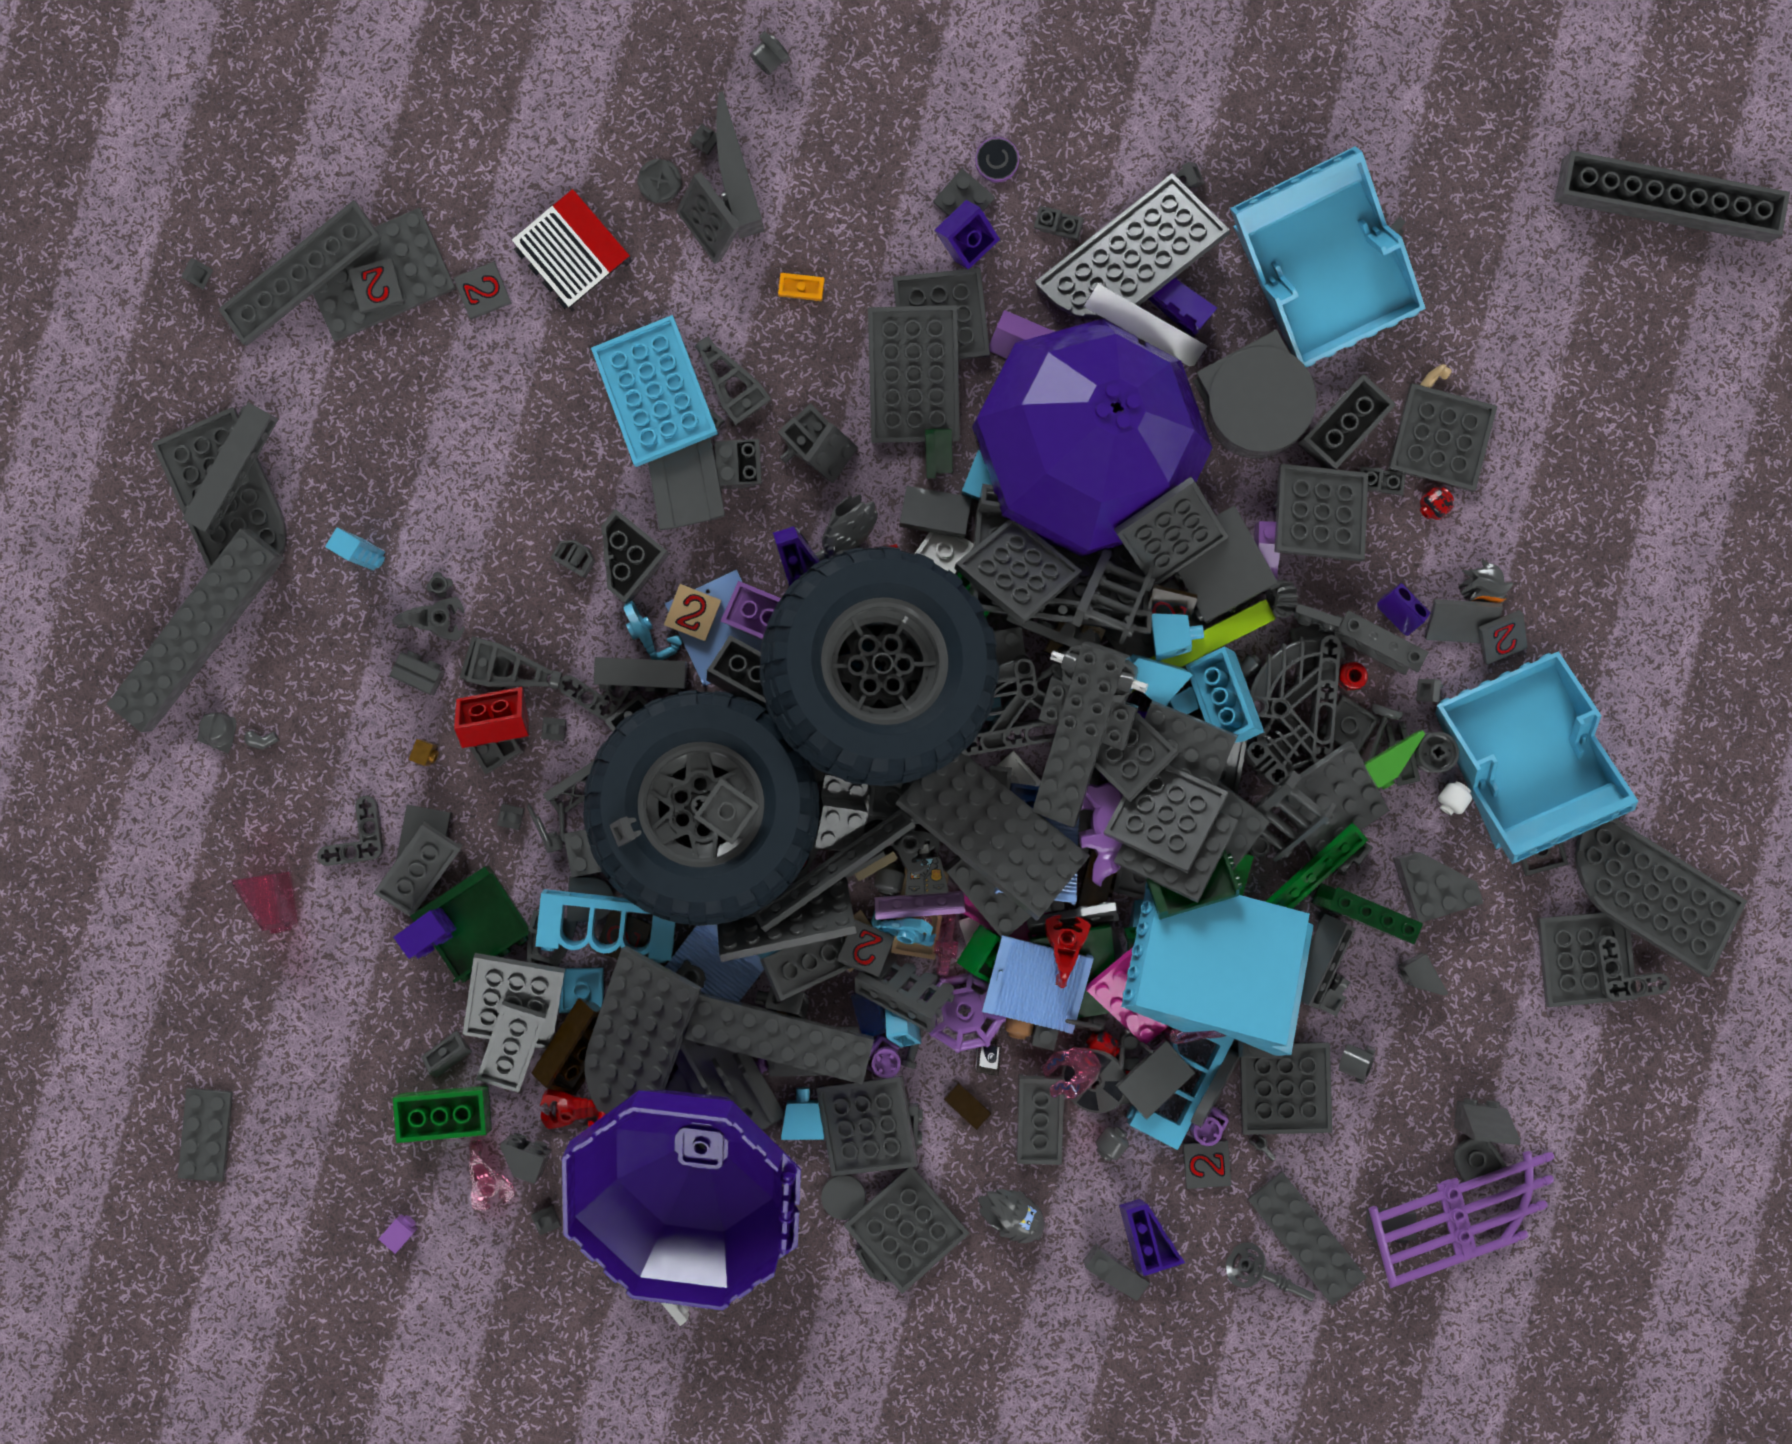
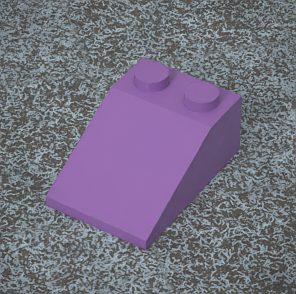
(749, 609)

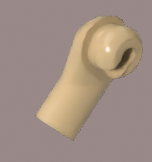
(1440, 371)

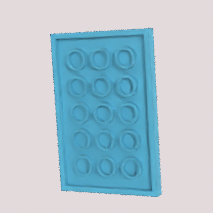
(654, 391)

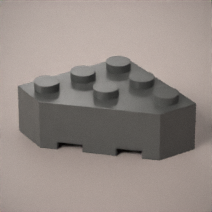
(629, 556)
(1433, 887)

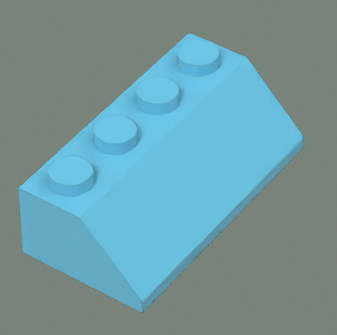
(1225, 694)

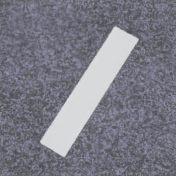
(1144, 325)

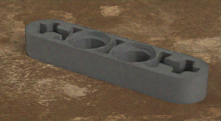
(1215, 1088)

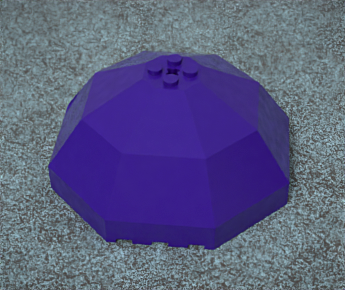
(1064, 454)
(677, 1216)

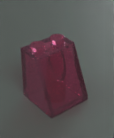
(269, 900)

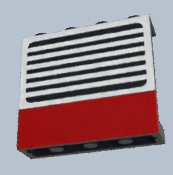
(570, 249)

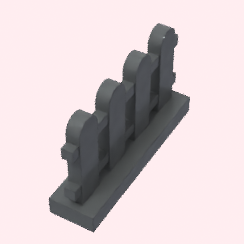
(903, 1003)

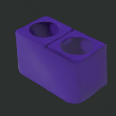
(1403, 609)

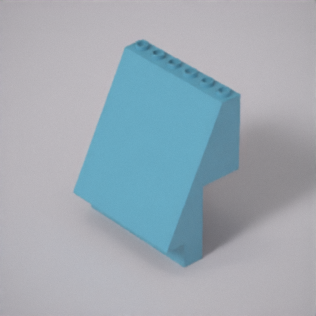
(1327, 258)
(1534, 757)
(1222, 970)

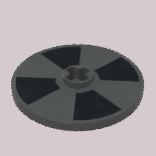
(1105, 1094)

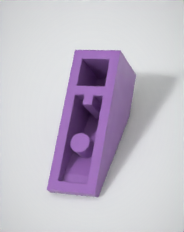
(1265, 539)

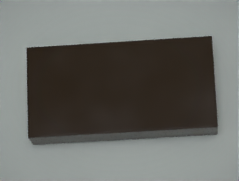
(967, 1106)

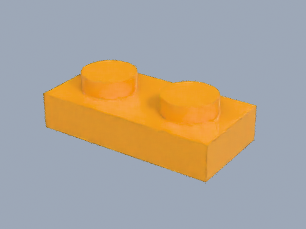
(801, 286)

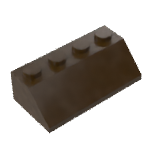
(564, 1059)

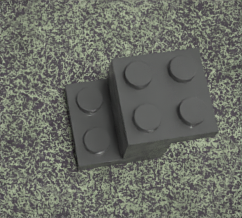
(840, 813)

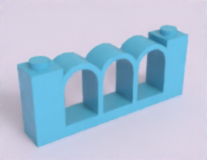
(551, 917)
(1168, 1130)

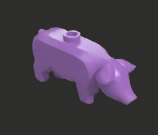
(1103, 802)

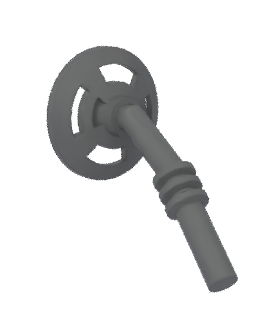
(1252, 1268)

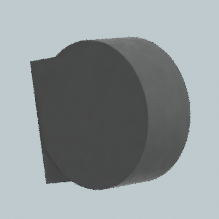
(1258, 398)

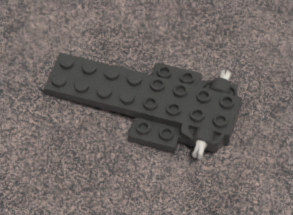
(1089, 711)

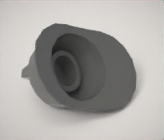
(217, 731)

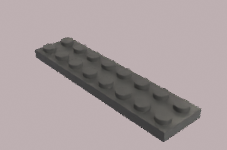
(300, 273)

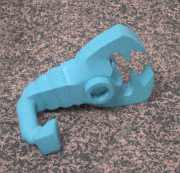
(640, 628)
(907, 930)

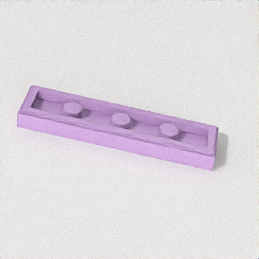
(919, 905)

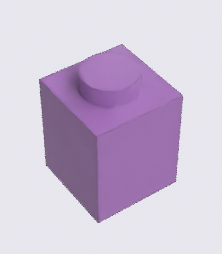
(398, 1233)

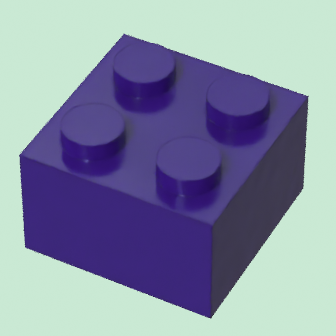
(967, 234)
(424, 933)

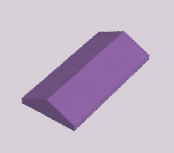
(1012, 330)

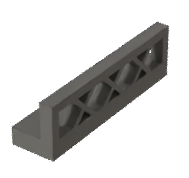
(567, 784)

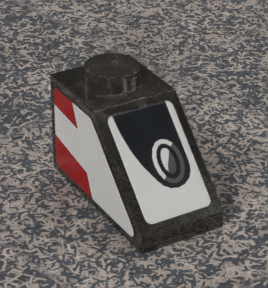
(988, 1058)

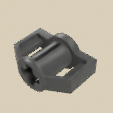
(574, 557)

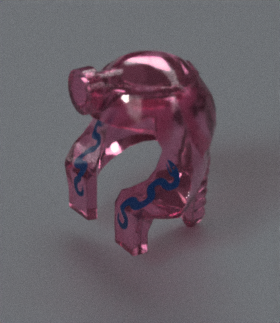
(1086, 1071)

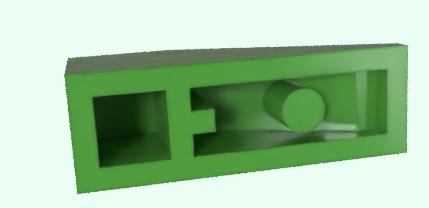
(1390, 763)

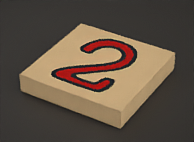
(692, 612)

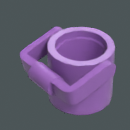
(886, 1059)
(1211, 1130)

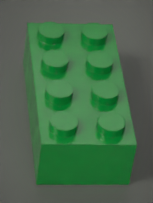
(442, 1114)

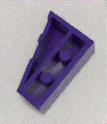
(1183, 306)
(794, 553)
(1147, 1240)

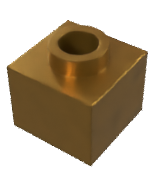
(424, 753)

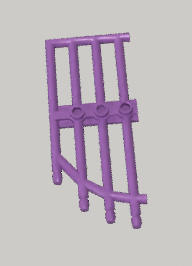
(1457, 1219)

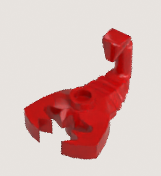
(1066, 945)
(568, 1109)

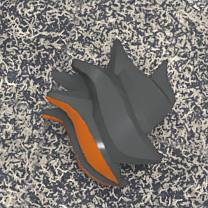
(1486, 584)

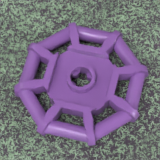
(970, 1023)

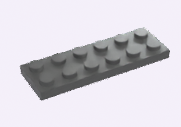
(1307, 1238)

